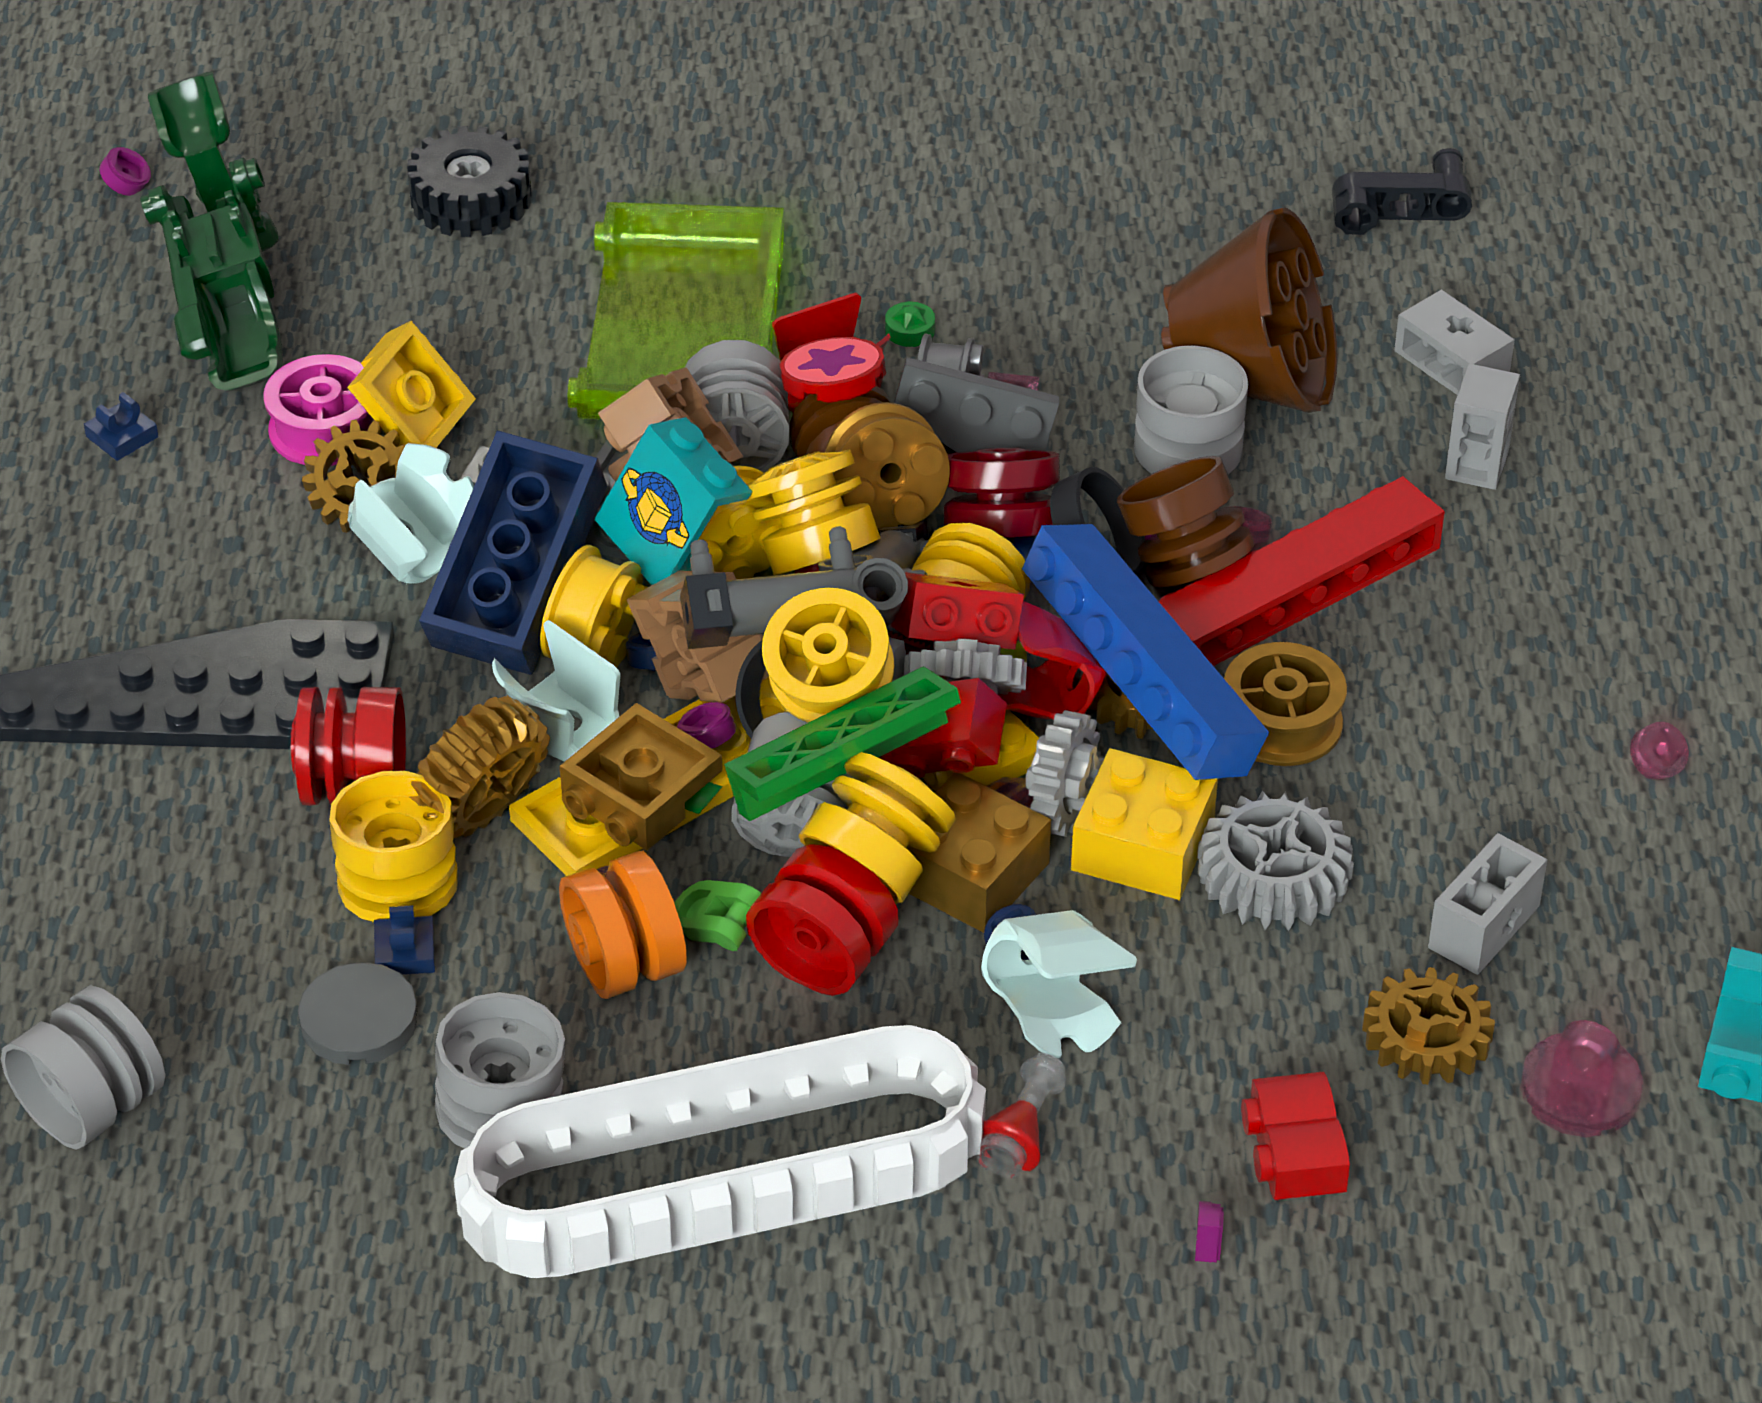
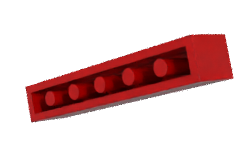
(1307, 570)

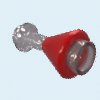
(1012, 1134)

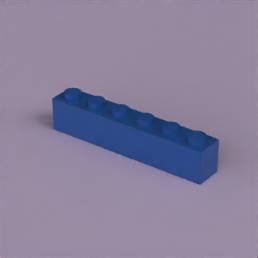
(1145, 652)

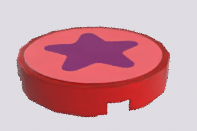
(833, 368)

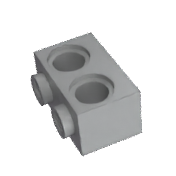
(1482, 426)

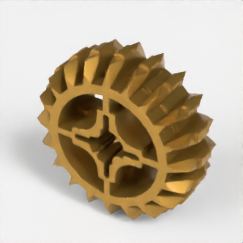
(483, 762)

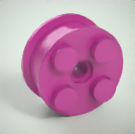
(308, 400)

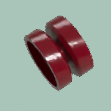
(1001, 484)

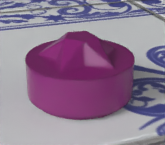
(125, 171)
(709, 723)

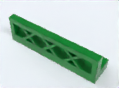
(822, 747)

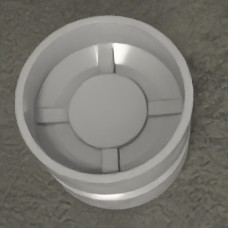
(1190, 408)

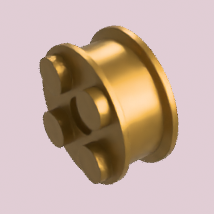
(916, 469)
(1295, 698)

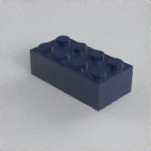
(509, 549)

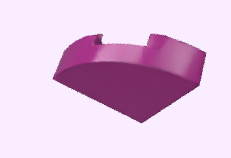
(1209, 1232)

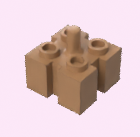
(657, 401)
(685, 671)

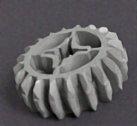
(1275, 860)

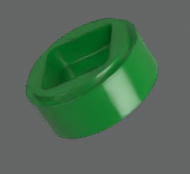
(909, 322)

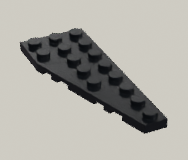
(197, 690)

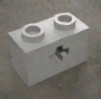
(1447, 336)
(1487, 903)

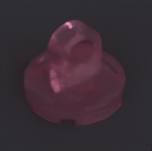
(1582, 1081)

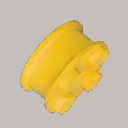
(736, 536)
(593, 603)
(826, 651)

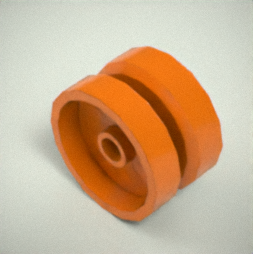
(623, 924)

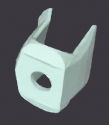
(419, 498)
(579, 687)
(1047, 986)

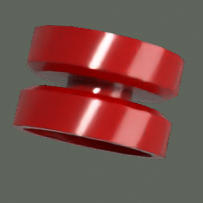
(822, 919)

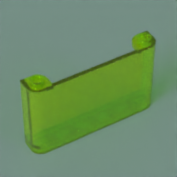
(673, 286)

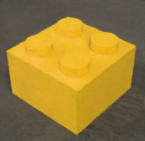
(1142, 824)

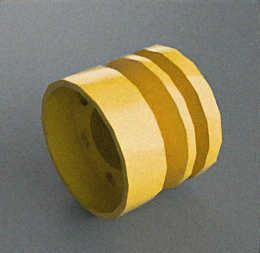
(808, 507)
(973, 554)
(882, 818)
(391, 848)

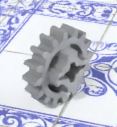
(970, 660)
(1064, 769)

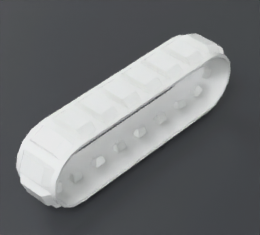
(708, 1101)

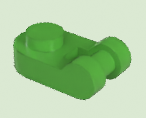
(716, 912)

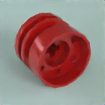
(344, 743)

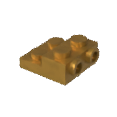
(637, 777)

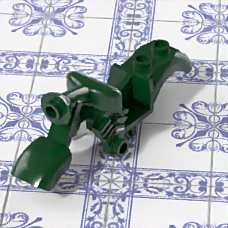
(216, 256)

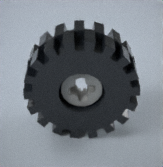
(469, 181)

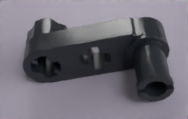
(1372, 196)

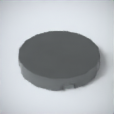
(357, 1013)

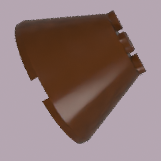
(1263, 310)

